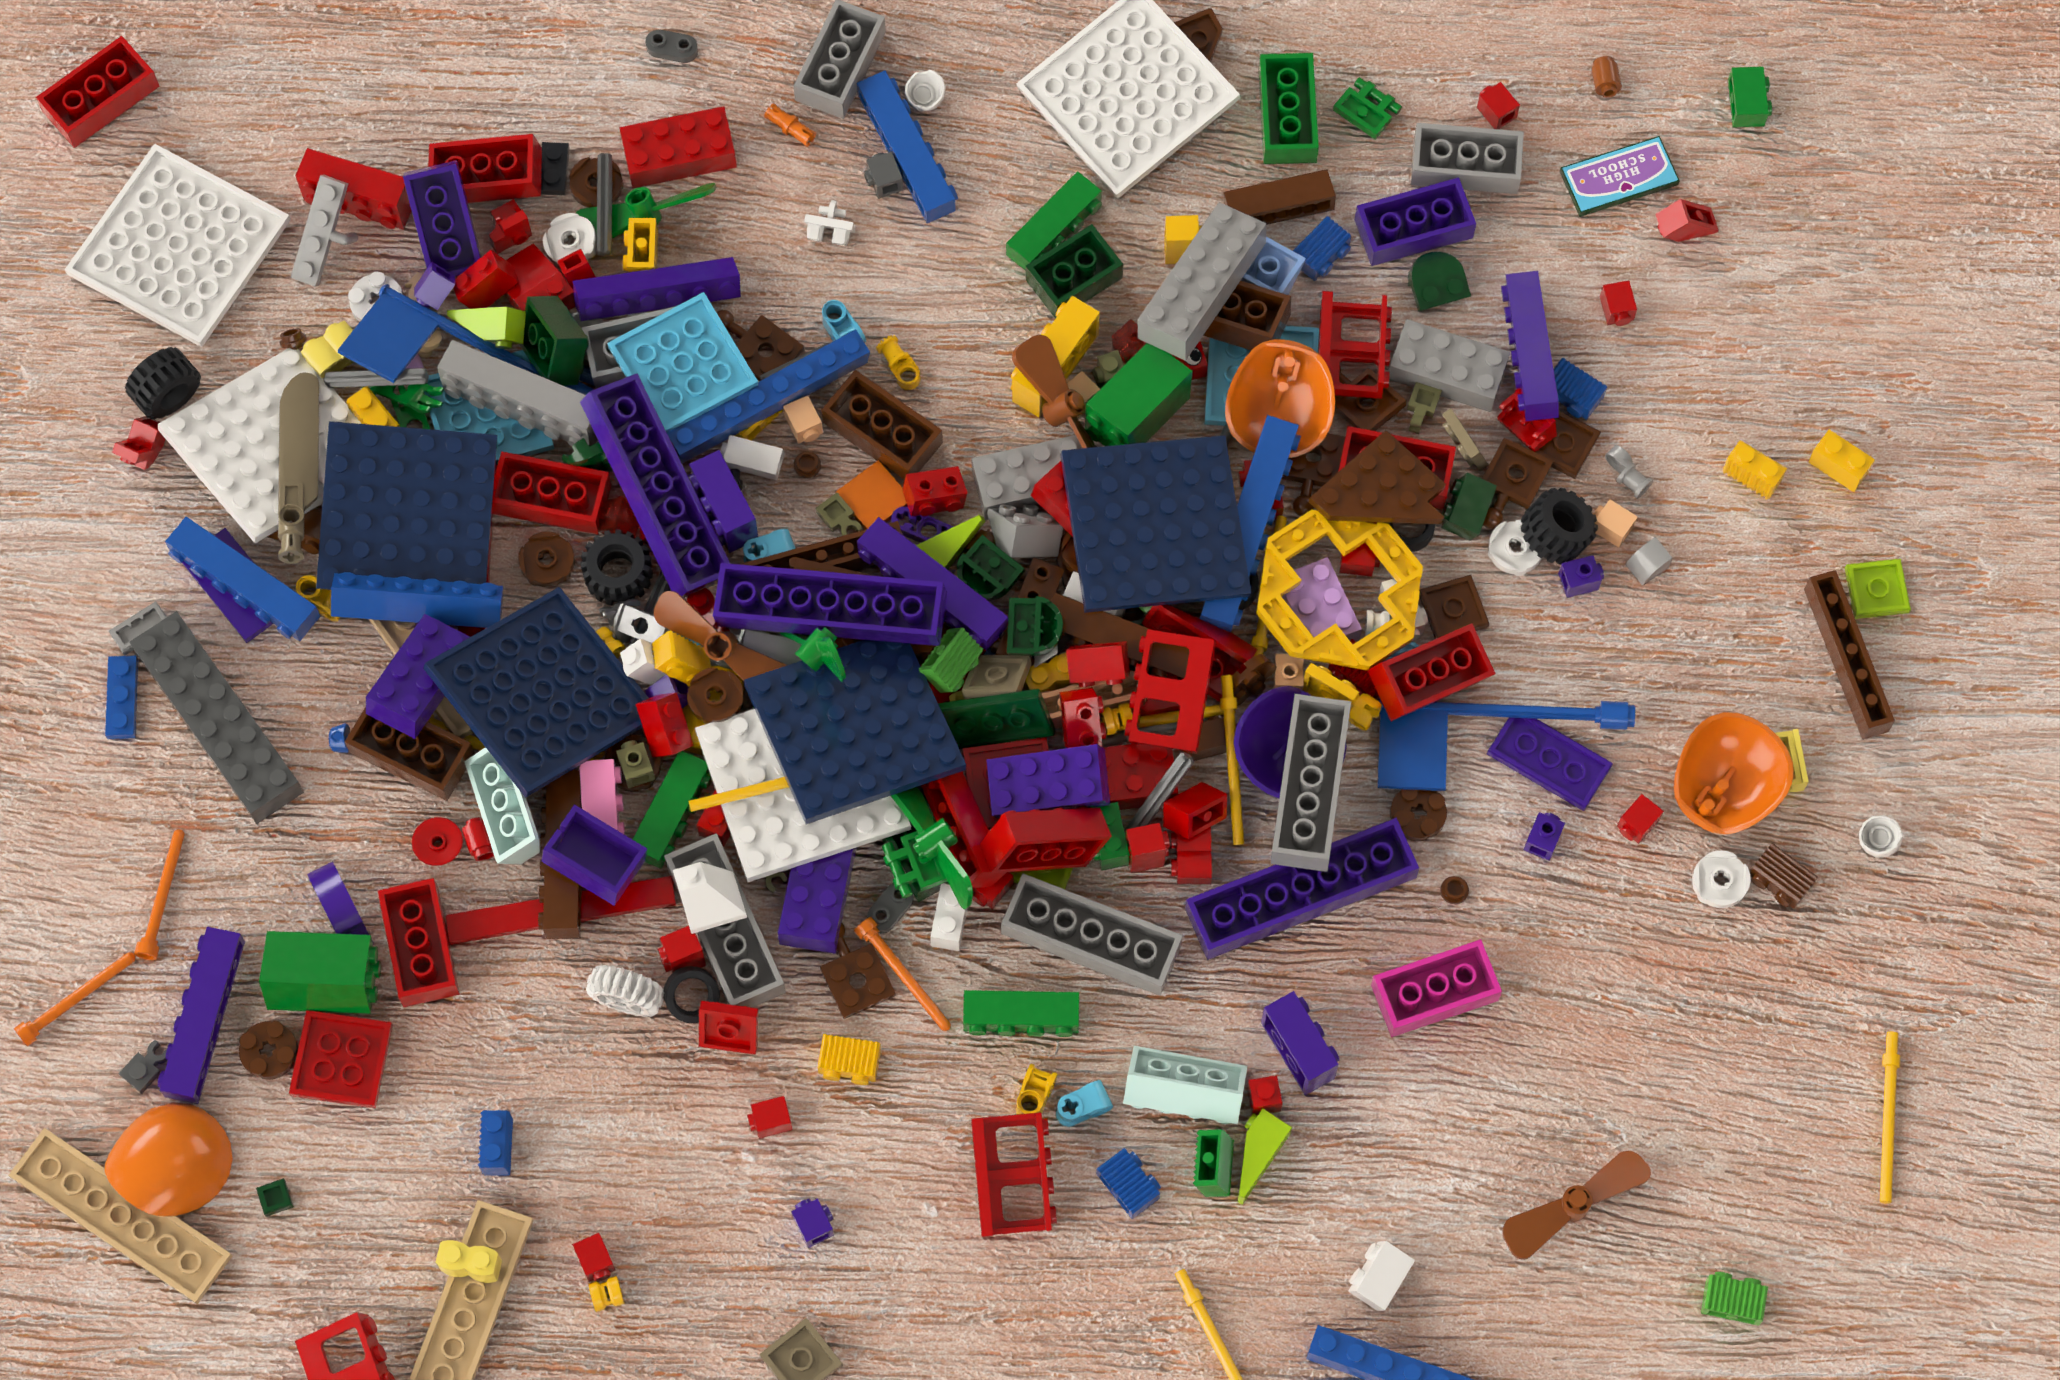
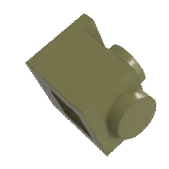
(1107, 367)
(637, 772)

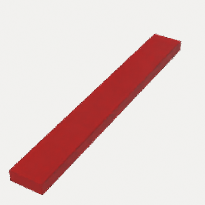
(524, 915)

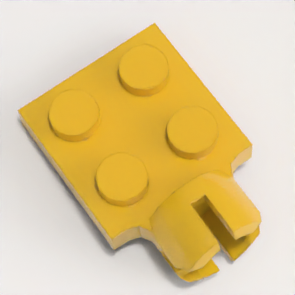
(1320, 683)

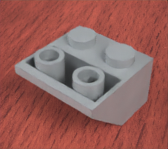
(1025, 531)

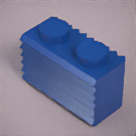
(1323, 247)
(1577, 389)
(495, 1142)
(1129, 1183)

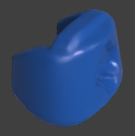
(337, 738)

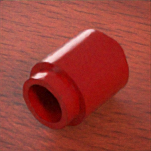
(477, 839)

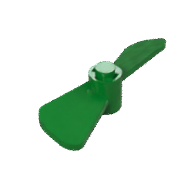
(642, 205)
(819, 649)
(934, 841)

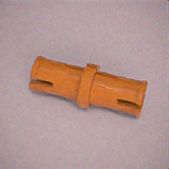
(790, 124)

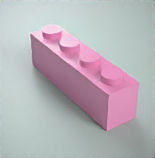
(600, 793)

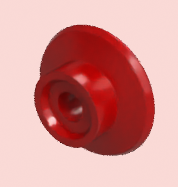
(431, 831)

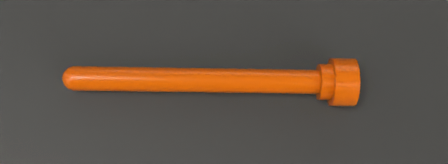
(869, 932)
(147, 947)
(30, 1030)

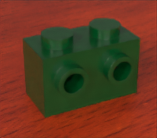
(1467, 506)

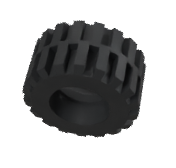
(163, 383)
(1559, 525)
(609, 548)

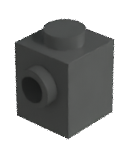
(883, 175)

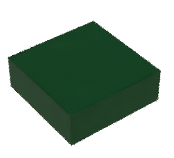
(274, 1197)

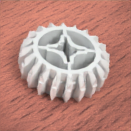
(625, 991)

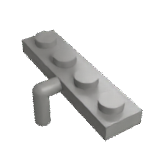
(321, 231)

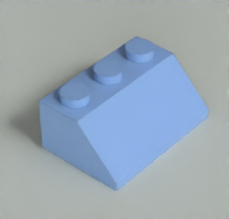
(1275, 268)

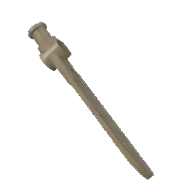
(297, 461)

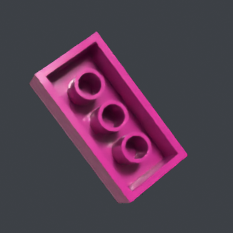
(1436, 988)

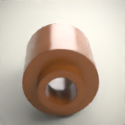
(1606, 76)

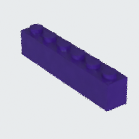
(655, 288)
(1531, 346)
(903, 559)
(201, 1015)

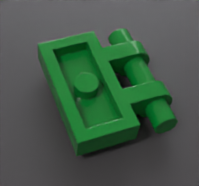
(1362, 112)
(925, 872)

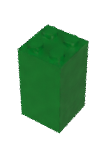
(1138, 398)
(319, 972)

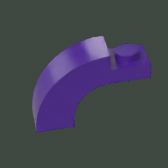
(336, 901)

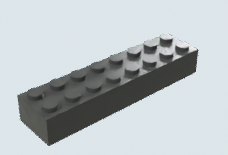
(216, 717)

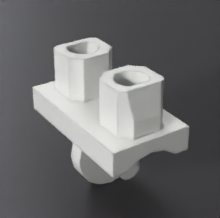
(841, 228)

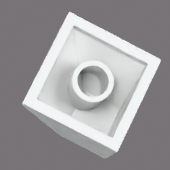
(708, 896)

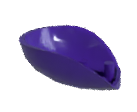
(1263, 738)

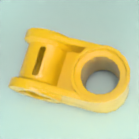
(320, 598)
(1035, 1088)

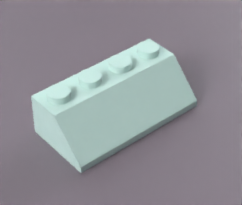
(502, 810)
(1185, 1085)

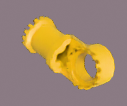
(899, 361)

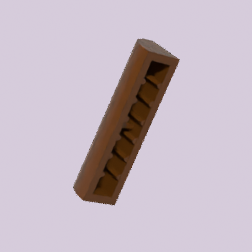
(1285, 198)

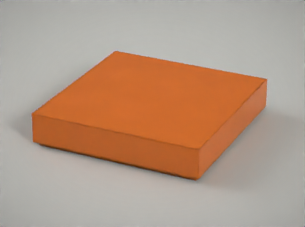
(873, 495)

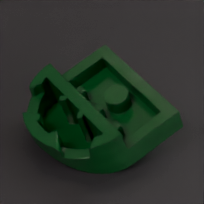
(1437, 280)
(588, 457)
(988, 570)
(1033, 626)

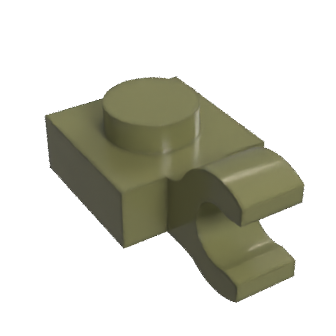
(1422, 403)

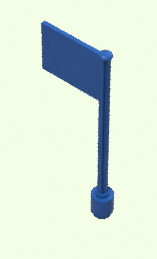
(398, 330)
(1416, 744)

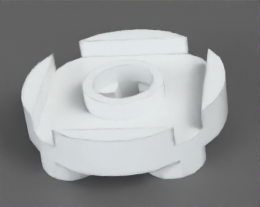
(568, 225)
(365, 289)
(1502, 555)
(1732, 868)

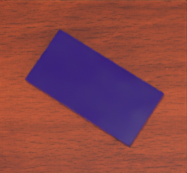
(242, 619)
(1550, 760)

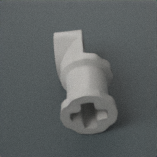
(1629, 476)

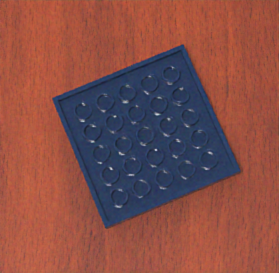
(406, 503)
(1155, 523)
(540, 691)
(858, 735)

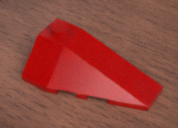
(1230, 650)

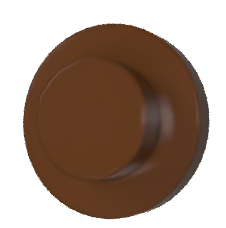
(292, 339)
(807, 464)
(1454, 890)

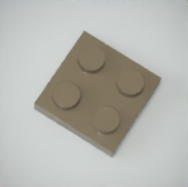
(1460, 435)
(997, 675)
(801, 1355)

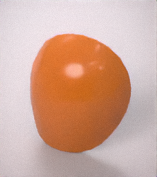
(1285, 383)
(1731, 773)
(170, 1160)

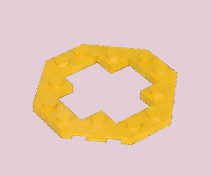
(1332, 644)

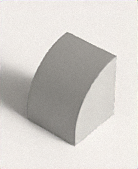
(1649, 561)

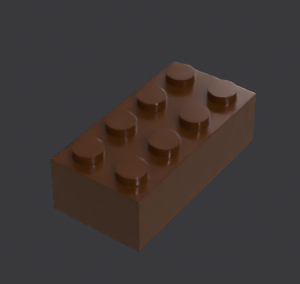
(1251, 316)
(882, 425)
(429, 761)

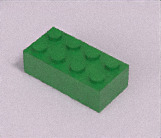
(1288, 108)

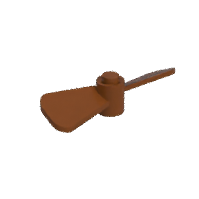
(1041, 367)
(680, 617)
(1533, 1228)

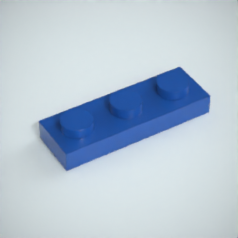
(121, 697)

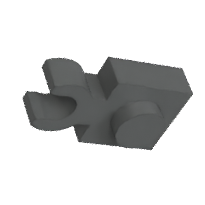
(142, 1070)

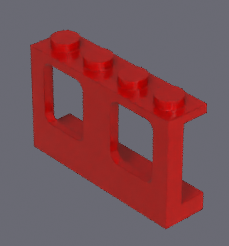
(1335, 349)
(1188, 693)
(994, 1175)
(316, 1362)

